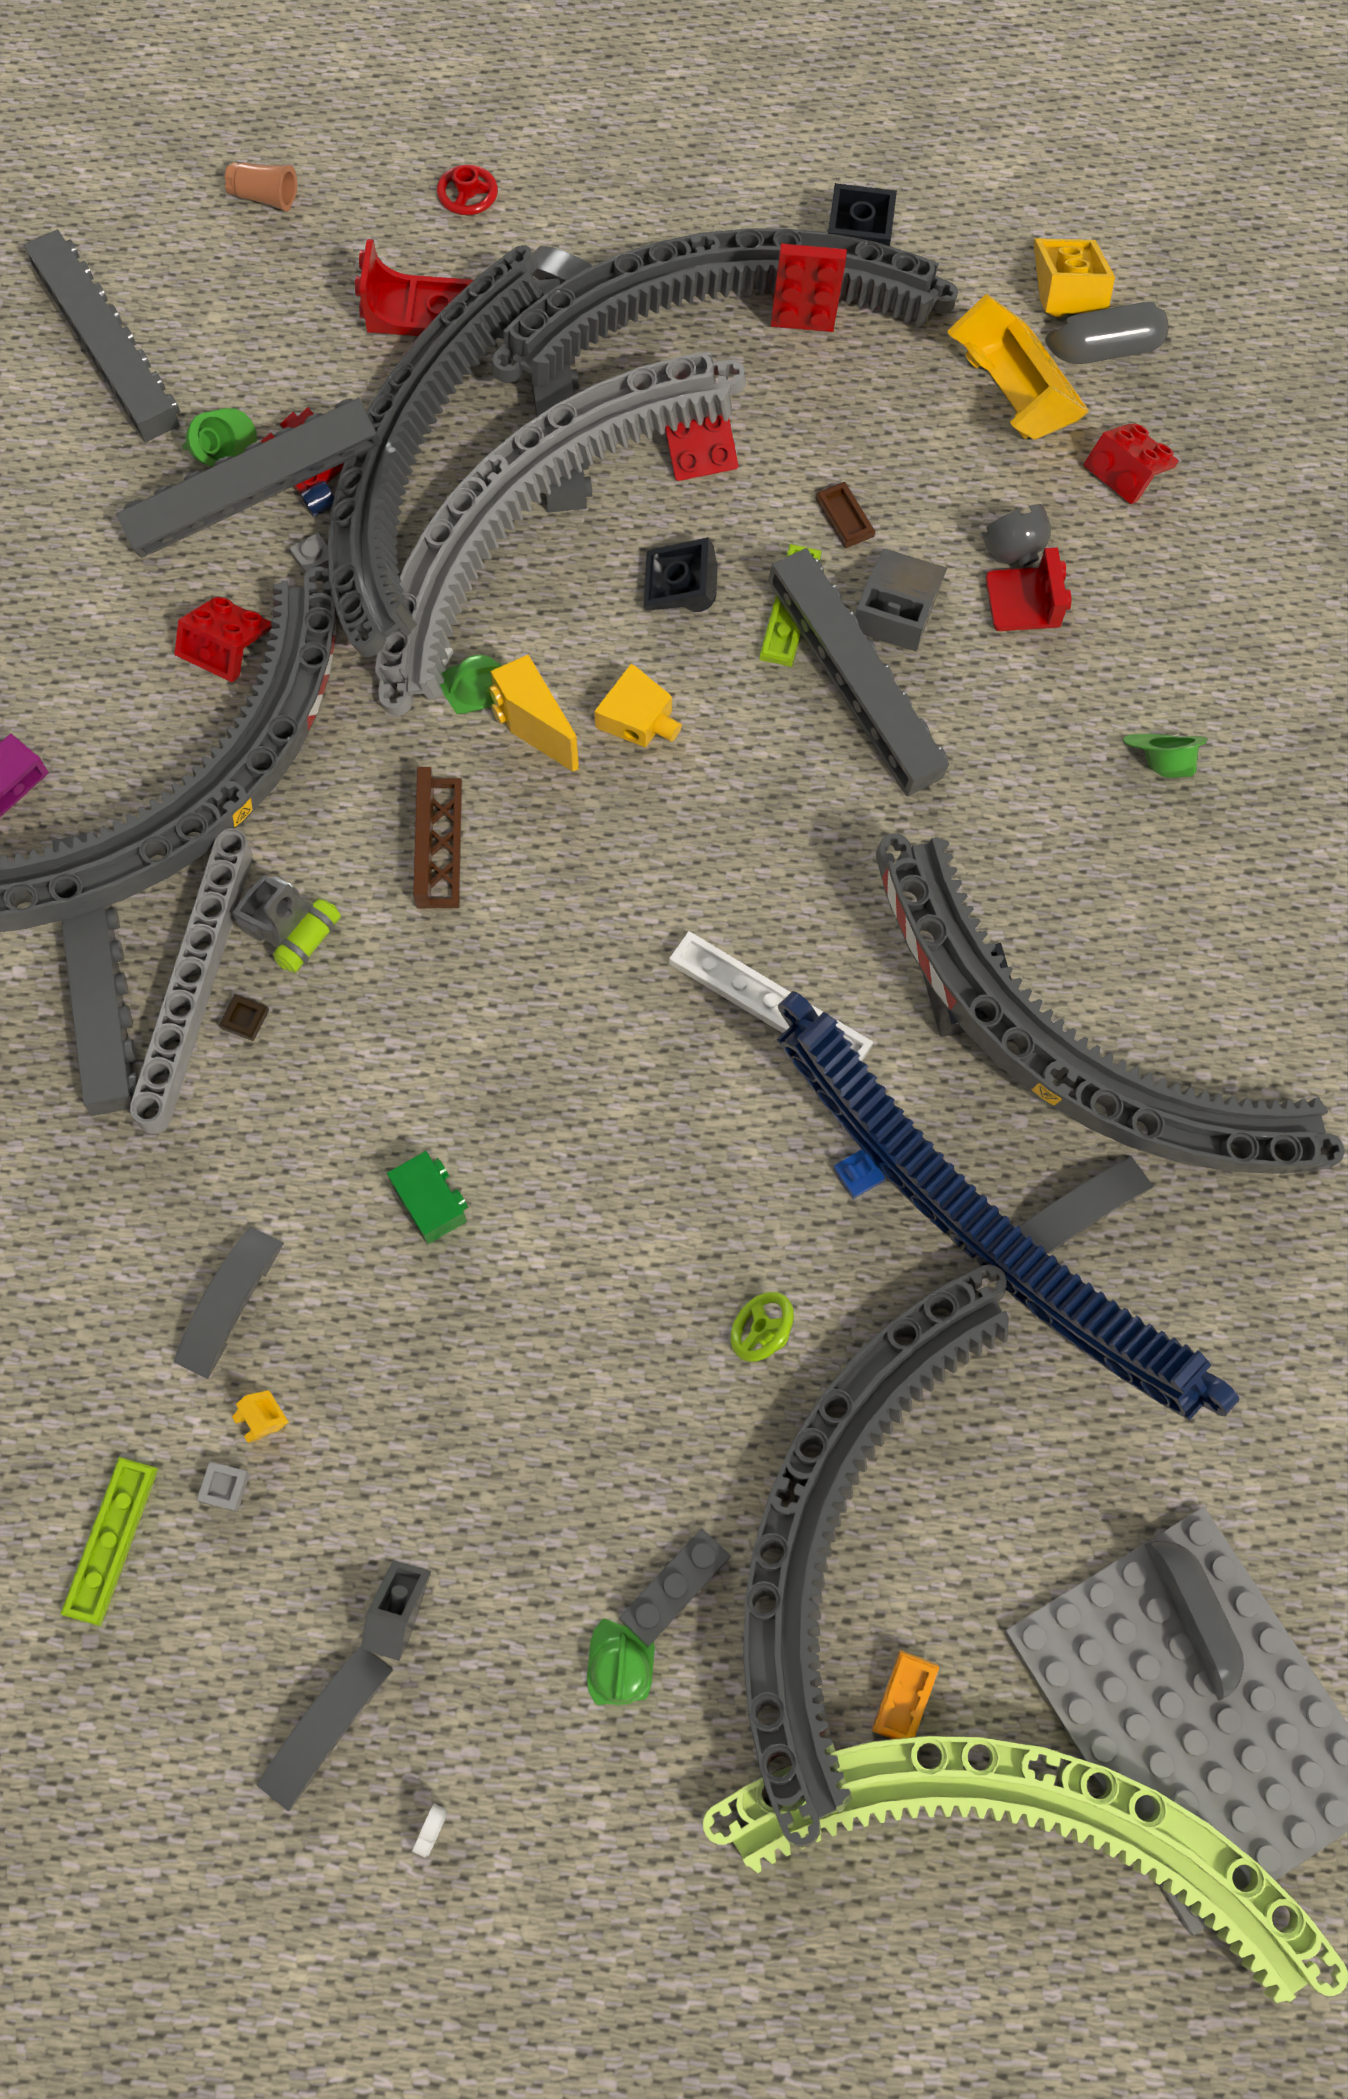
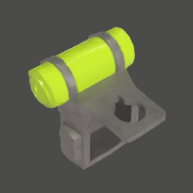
(286, 920)

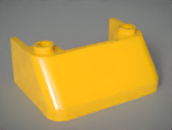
(1020, 367)

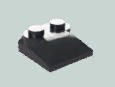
(681, 576)

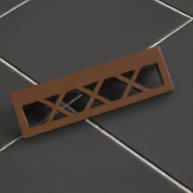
(424, 840)

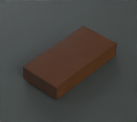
(845, 515)

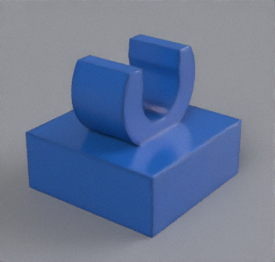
(858, 1173)

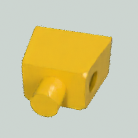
(637, 710)

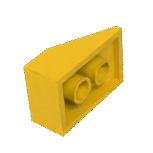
(1072, 276)
(532, 712)

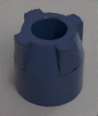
(318, 498)

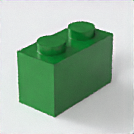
(427, 1196)

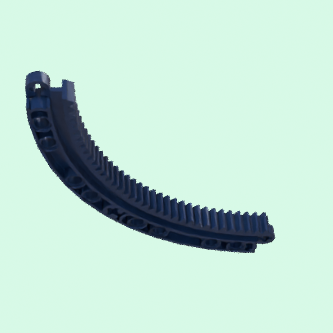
(1060, 1299)

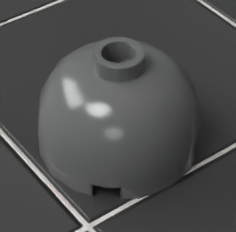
(1019, 536)

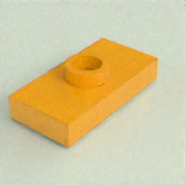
(905, 1696)

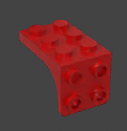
(807, 287)
(400, 301)

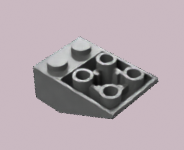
(899, 599)

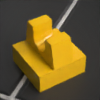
(260, 1414)

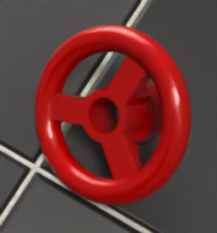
(468, 185)

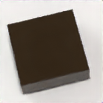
(244, 1017)

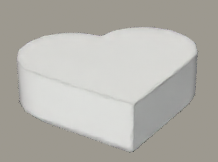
(430, 1830)

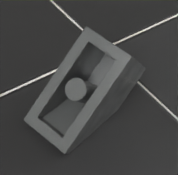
(394, 1610)

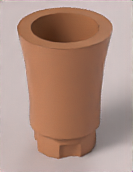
(262, 183)

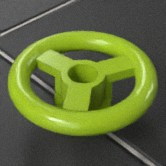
(768, 1332)

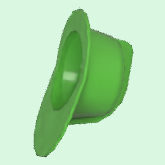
(219, 431)
(468, 684)
(1169, 754)
(618, 1665)

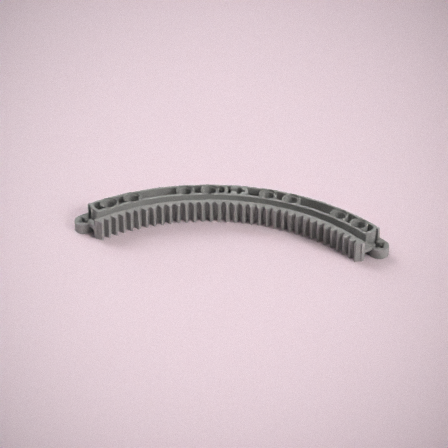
(514, 477)

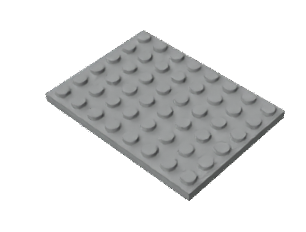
(1137, 1701)

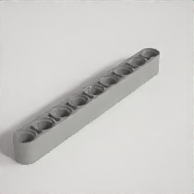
(195, 994)

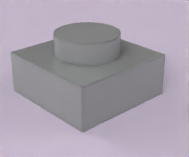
(311, 553)
(223, 1486)

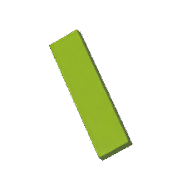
(782, 633)
(109, 1542)

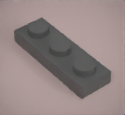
(674, 1587)

